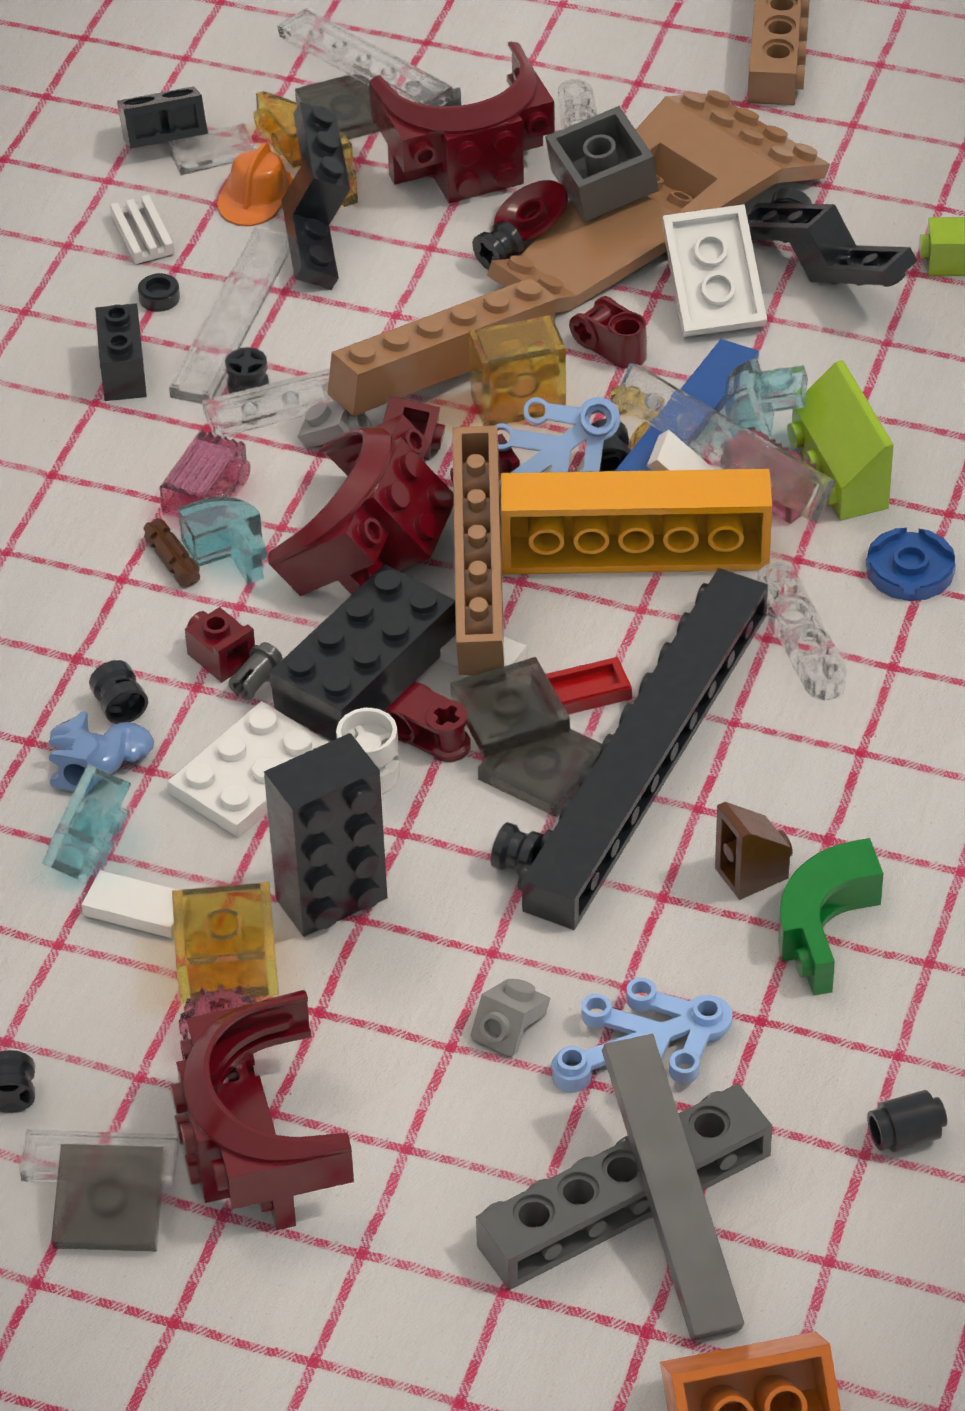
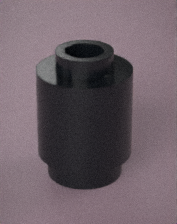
(907, 1121)

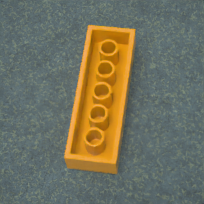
(635, 521)

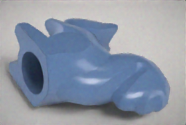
(106, 752)

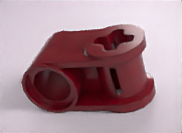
(611, 332)
(431, 723)

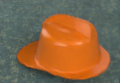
(254, 187)

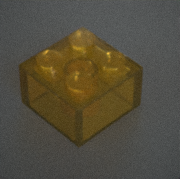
(515, 365)
(226, 939)

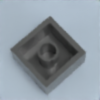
(602, 163)

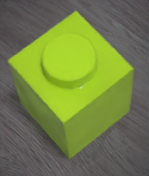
(944, 246)

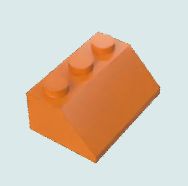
(759, 1376)

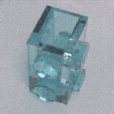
(86, 823)

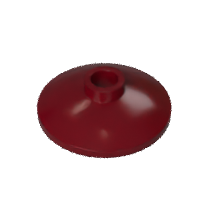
(534, 208)

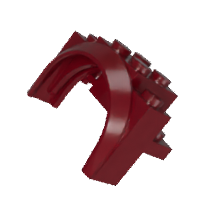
(470, 145)
(380, 515)
(229, 1124)

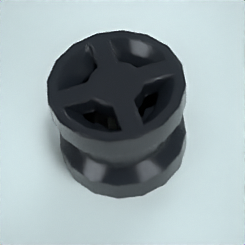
(497, 244)
(246, 369)
(514, 848)
(16, 1074)

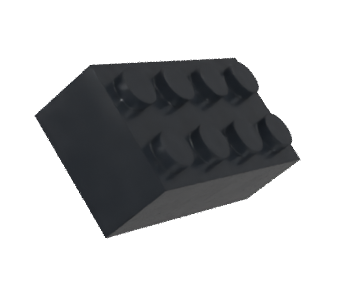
(364, 651)
(326, 834)

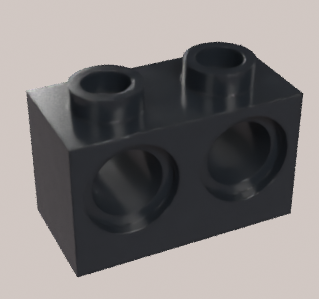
(162, 117)
(120, 352)

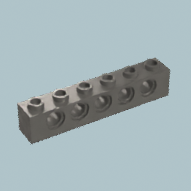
(518, 1252)

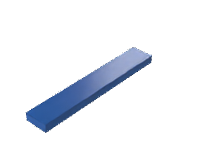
(705, 385)

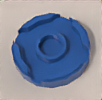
(910, 564)

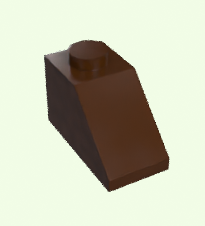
(749, 850)

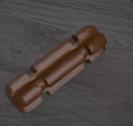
(171, 552)

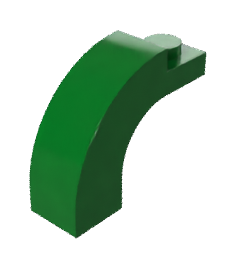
(820, 889)

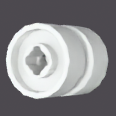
(378, 737)

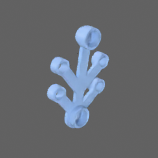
(556, 449)
(687, 1020)

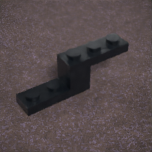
(315, 195)
(827, 246)

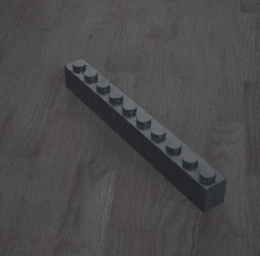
(642, 750)

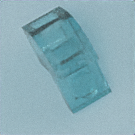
(755, 394)
(223, 529)

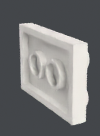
(714, 270)
(229, 774)

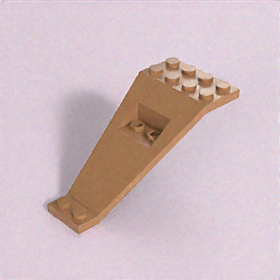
(703, 159)

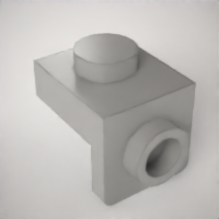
(327, 422)
(505, 1014)

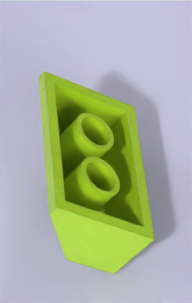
(845, 442)

